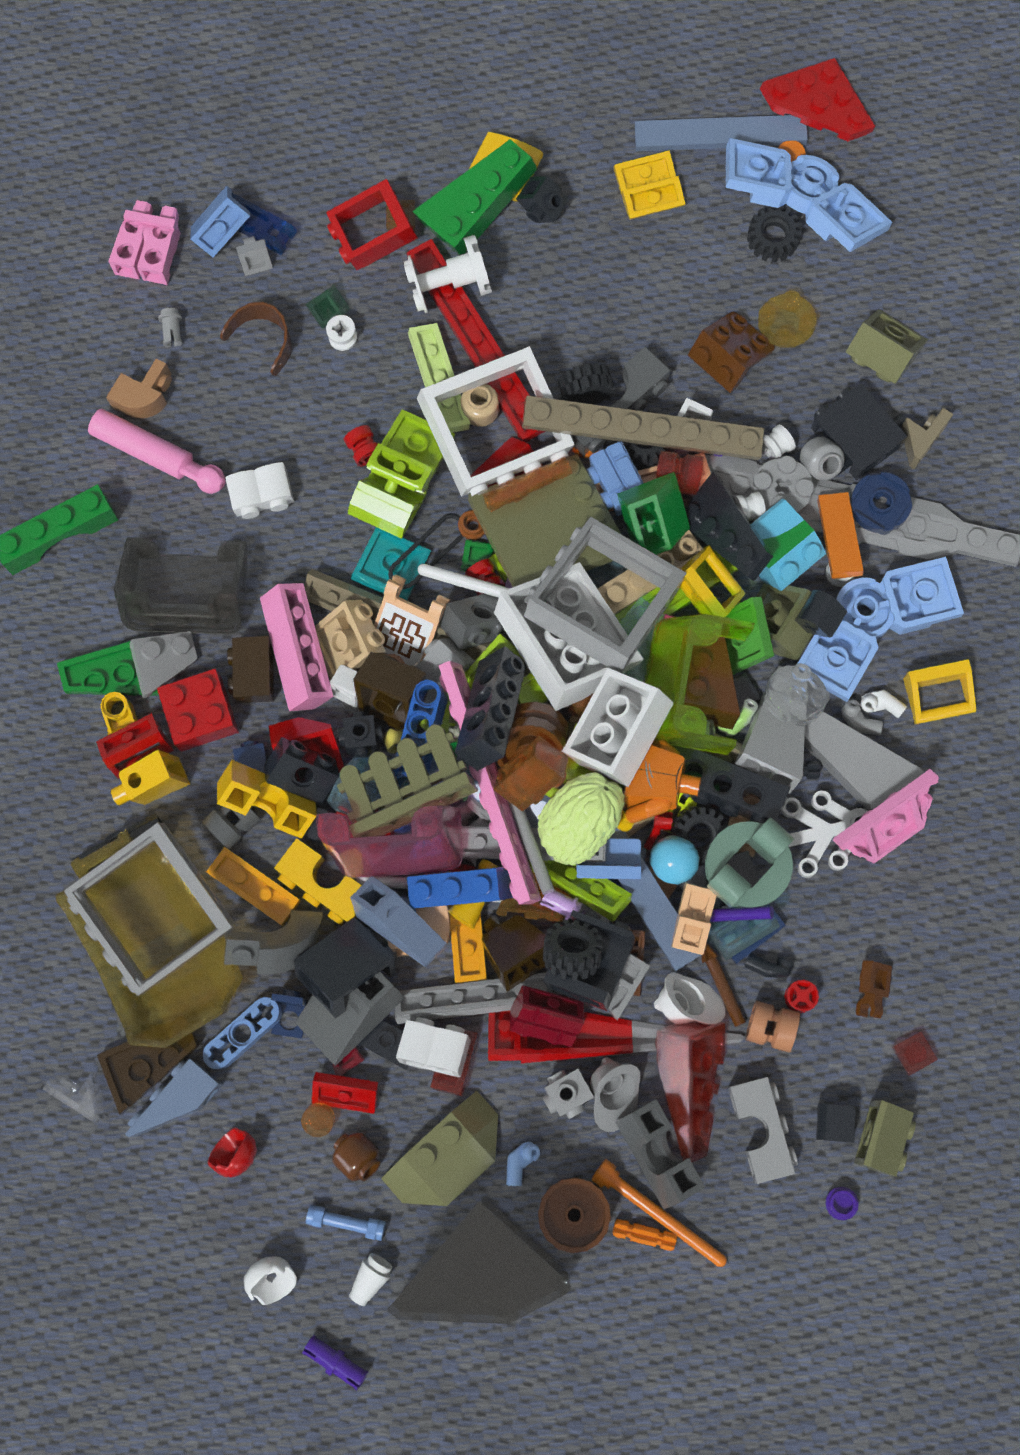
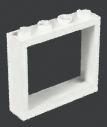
(431, 395)

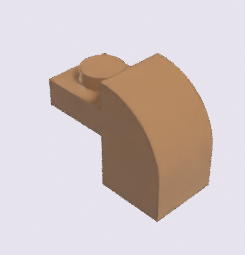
(142, 398)

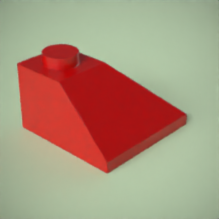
(313, 734)

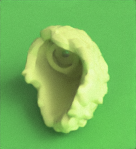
(580, 818)

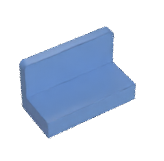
(218, 222)
(622, 861)

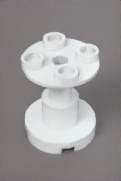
(459, 271)

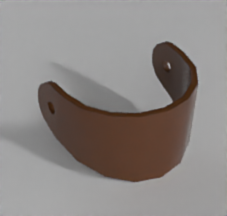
(263, 311)

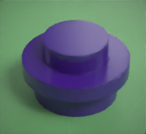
(841, 1203)

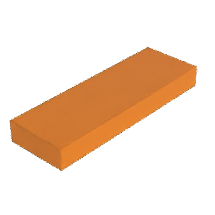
(840, 535)

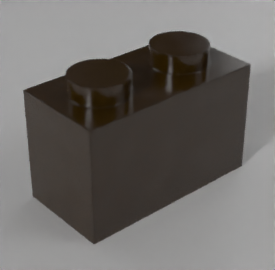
(252, 669)

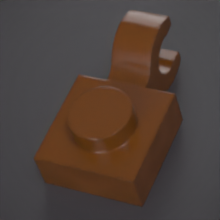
(875, 984)

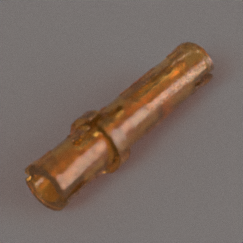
(533, 481)

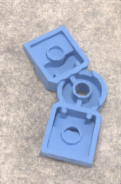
(807, 187)
(903, 602)

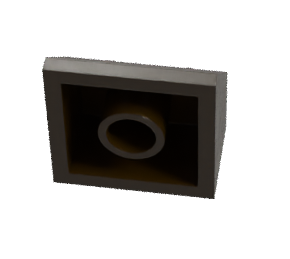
(386, 689)

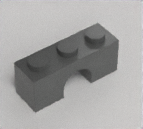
(668, 1176)

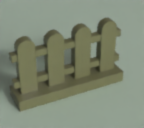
(400, 811)

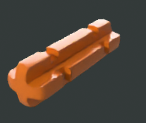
(644, 1235)

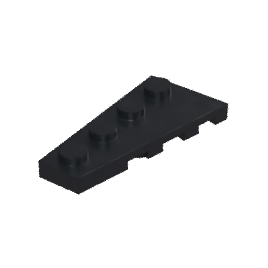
(726, 528)

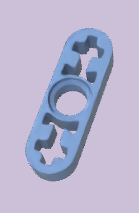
(229, 1032)

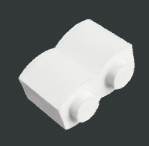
(260, 490)
(433, 1047)

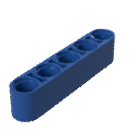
(418, 711)

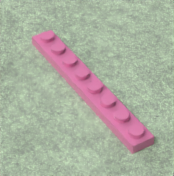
(502, 821)

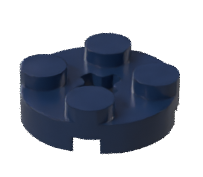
(878, 486)

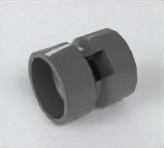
(224, 829)

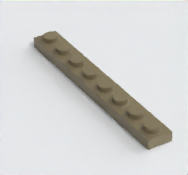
(642, 427)

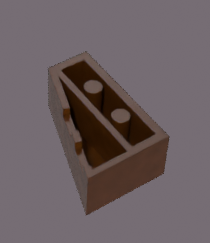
(712, 684)

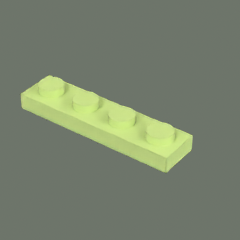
(436, 367)

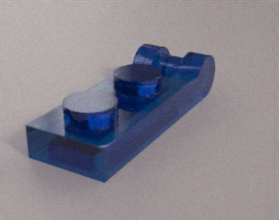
(262, 223)

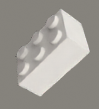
(618, 727)

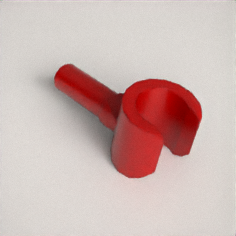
(661, 821)

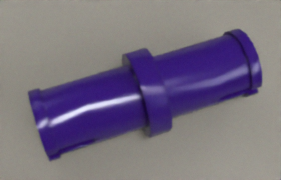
(335, 1362)

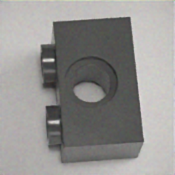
(472, 621)

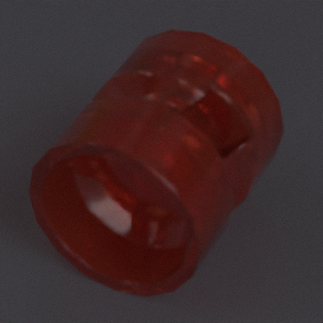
(687, 470)

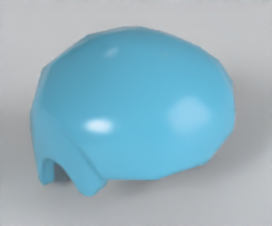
(674, 859)

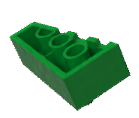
(476, 196)

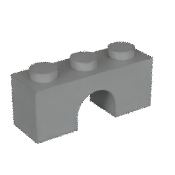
(772, 1157)

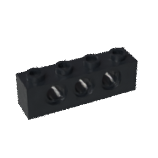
(491, 709)
(741, 781)

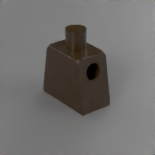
(513, 949)

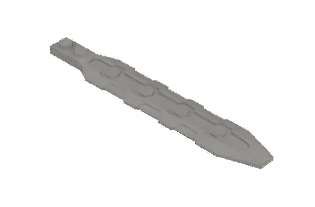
(926, 534)

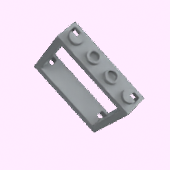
(624, 553)
(99, 930)

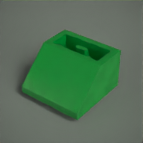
(655, 513)

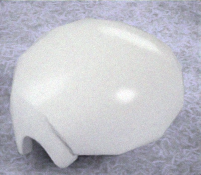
(259, 1287)

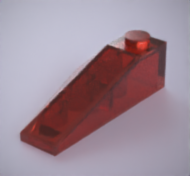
(688, 1070)

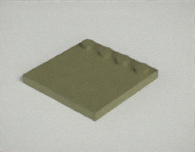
(534, 530)

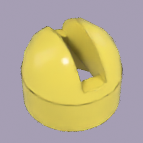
(392, 738)

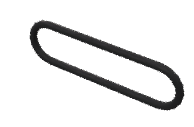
(418, 542)

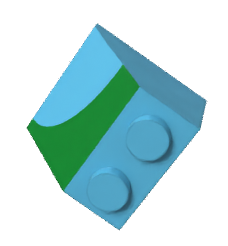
(790, 541)

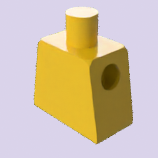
(150, 779)

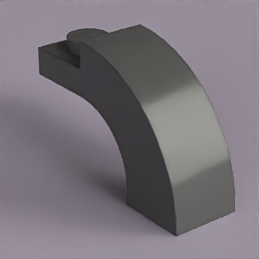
(274, 950)

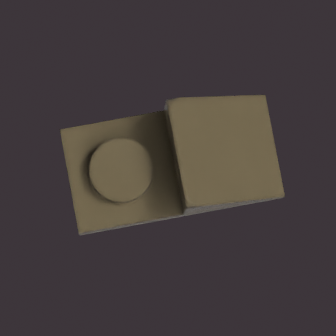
(920, 438)

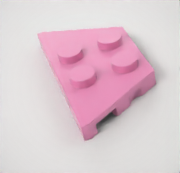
(890, 822)

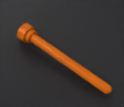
(609, 1177)

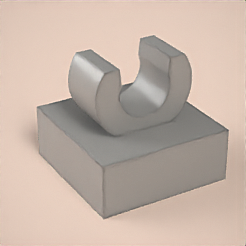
(254, 256)

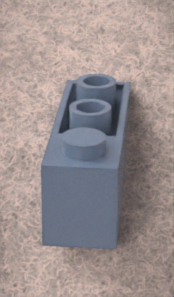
(396, 921)
(184, 1094)

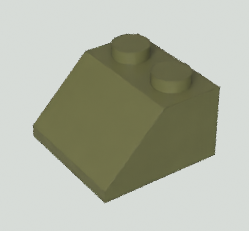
(885, 346)
(781, 610)
(885, 1138)

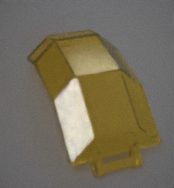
(155, 923)

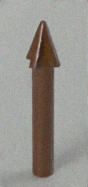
(725, 991)

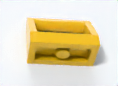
(698, 591)
(936, 675)

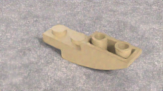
(628, 586)

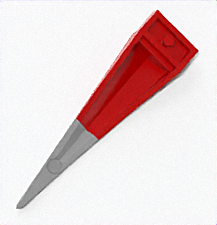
(597, 1037)

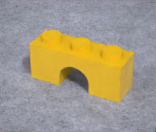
(246, 787)
(299, 869)

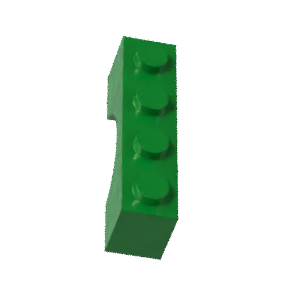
(78, 515)

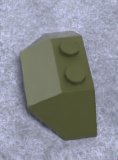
(447, 1156)

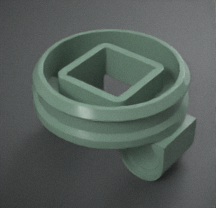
(767, 840)

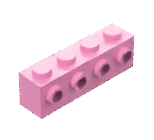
(296, 647)

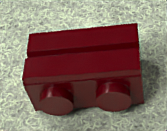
(546, 1016)

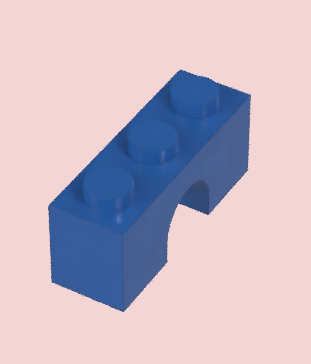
(459, 887)

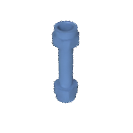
(318, 1216)

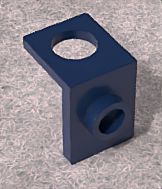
(289, 1001)

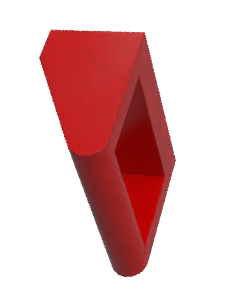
(131, 741)

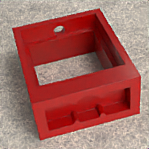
(382, 244)

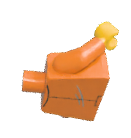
(657, 785)

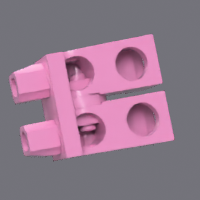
(146, 243)

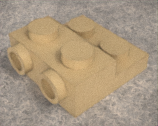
(348, 636)

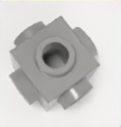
(579, 1088)

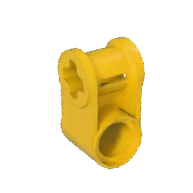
(118, 721)

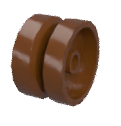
(535, 720)
(583, 1232)

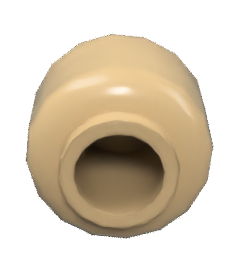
(480, 405)

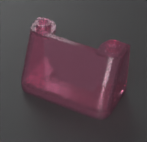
(431, 847)

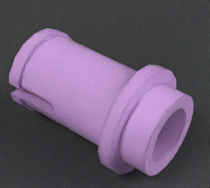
(561, 903)

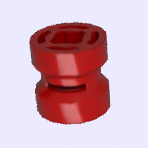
(362, 444)
(484, 571)

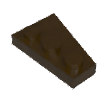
(137, 1069)

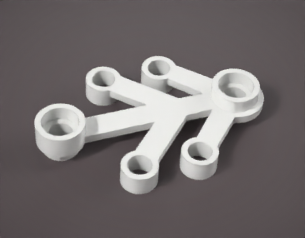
(821, 831)

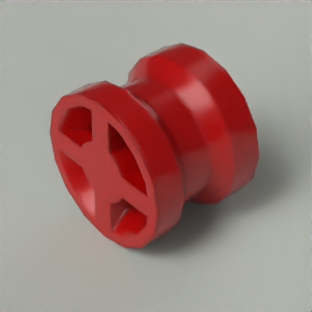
(805, 992)

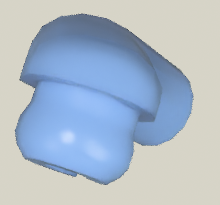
(518, 1160)

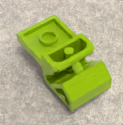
(398, 476)

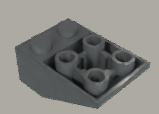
(364, 1011)

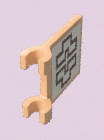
(405, 625)

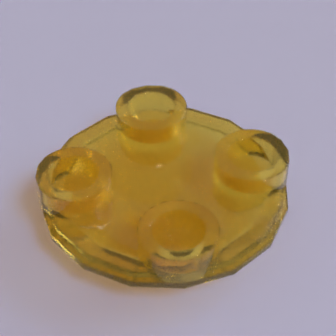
(787, 320)

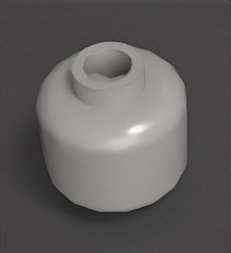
(822, 458)

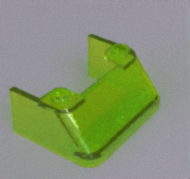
(669, 671)

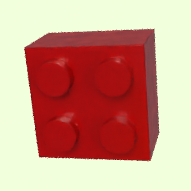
(197, 710)

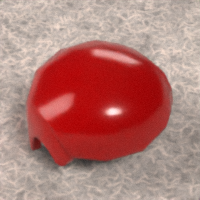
(223, 1158)

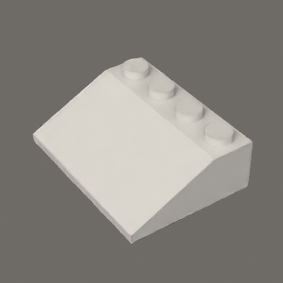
(558, 667)

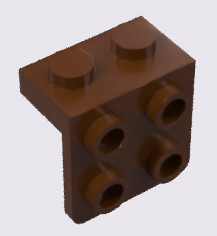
(730, 349)

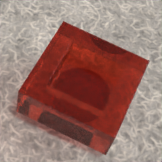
(914, 1053)

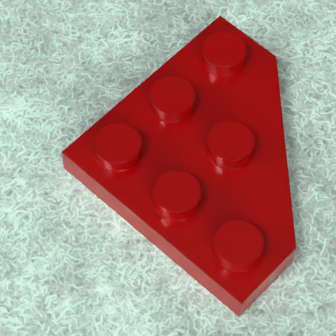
(820, 99)

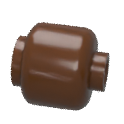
(356, 1156)

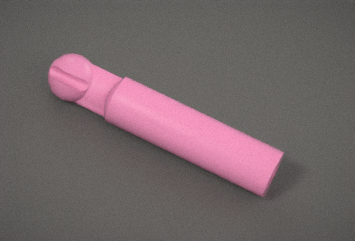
(154, 451)

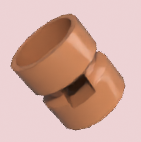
(783, 1030)

